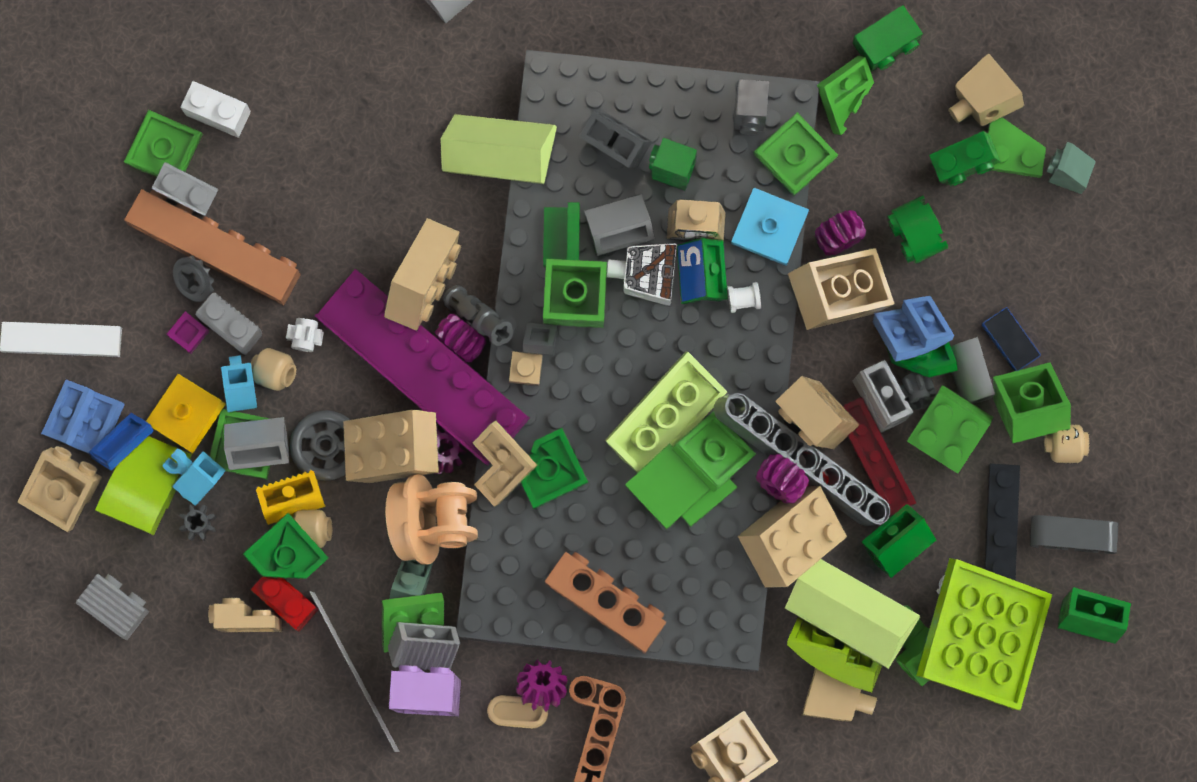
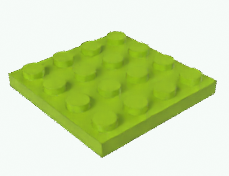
(984, 634)

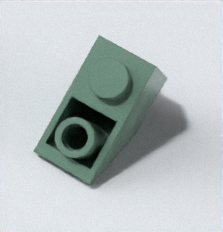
(1070, 168)
(411, 579)

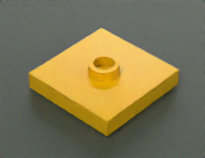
(185, 413)

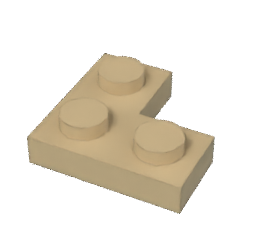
(509, 463)

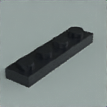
(1002, 519)

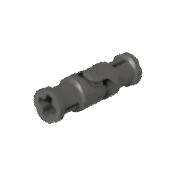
(478, 315)

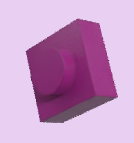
(187, 332)

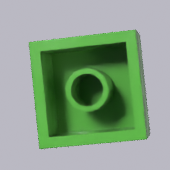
(575, 293)
(1031, 402)
(950, 429)

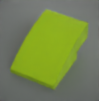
(141, 487)
(833, 656)

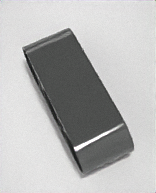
(1076, 533)

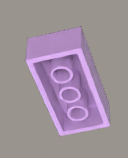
(425, 693)

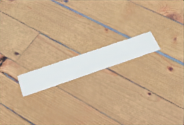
(354, 672)

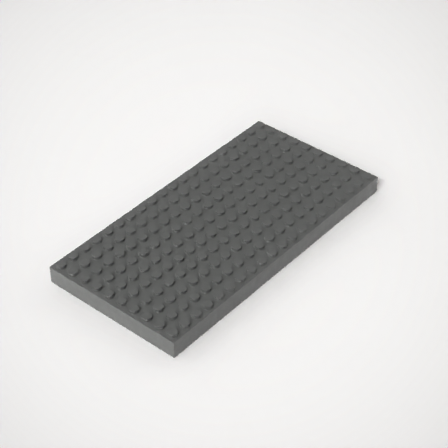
(600, 374)

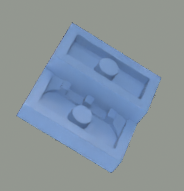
(913, 328)
(82, 417)

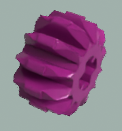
(840, 232)
(460, 337)
(451, 451)
(782, 478)
(541, 685)

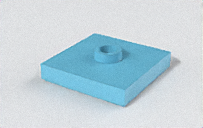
(770, 226)

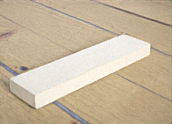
(60, 339)

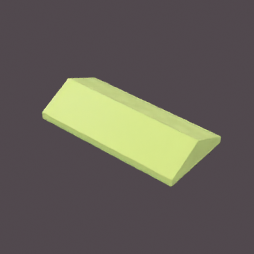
(497, 148)
(666, 412)
(852, 612)

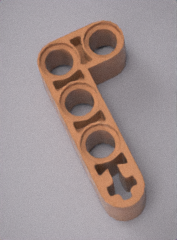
(601, 712)

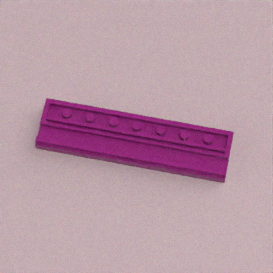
(418, 364)

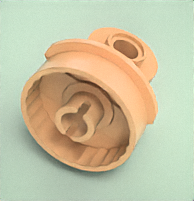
(412, 520)

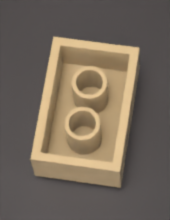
(423, 274)
(841, 288)
(816, 413)
(390, 446)
(792, 538)

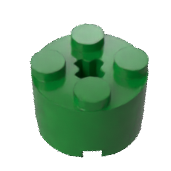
(918, 230)

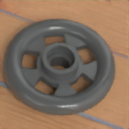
(305, 430)

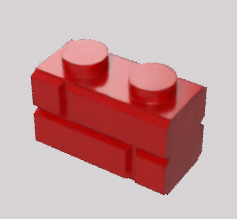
(285, 601)

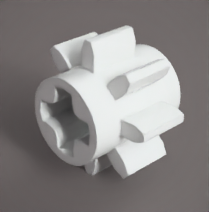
(304, 335)

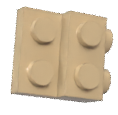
(59, 487)
(239, 617)
(733, 752)

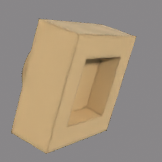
(525, 368)

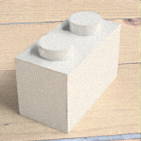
(215, 109)

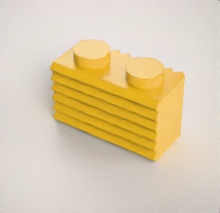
(290, 496)

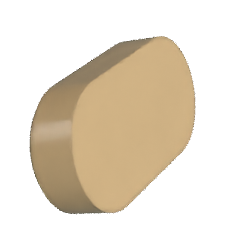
(512, 713)

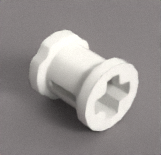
(744, 297)

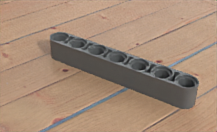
(815, 464)

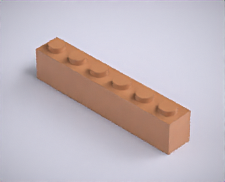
(216, 248)

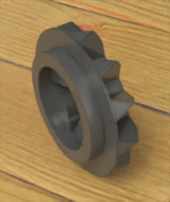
(185, 279)

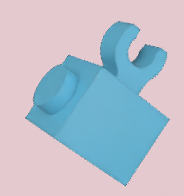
(238, 385)
(195, 477)

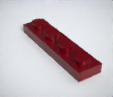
(877, 458)

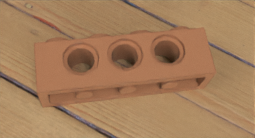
(639, 636)

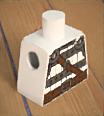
(646, 272)

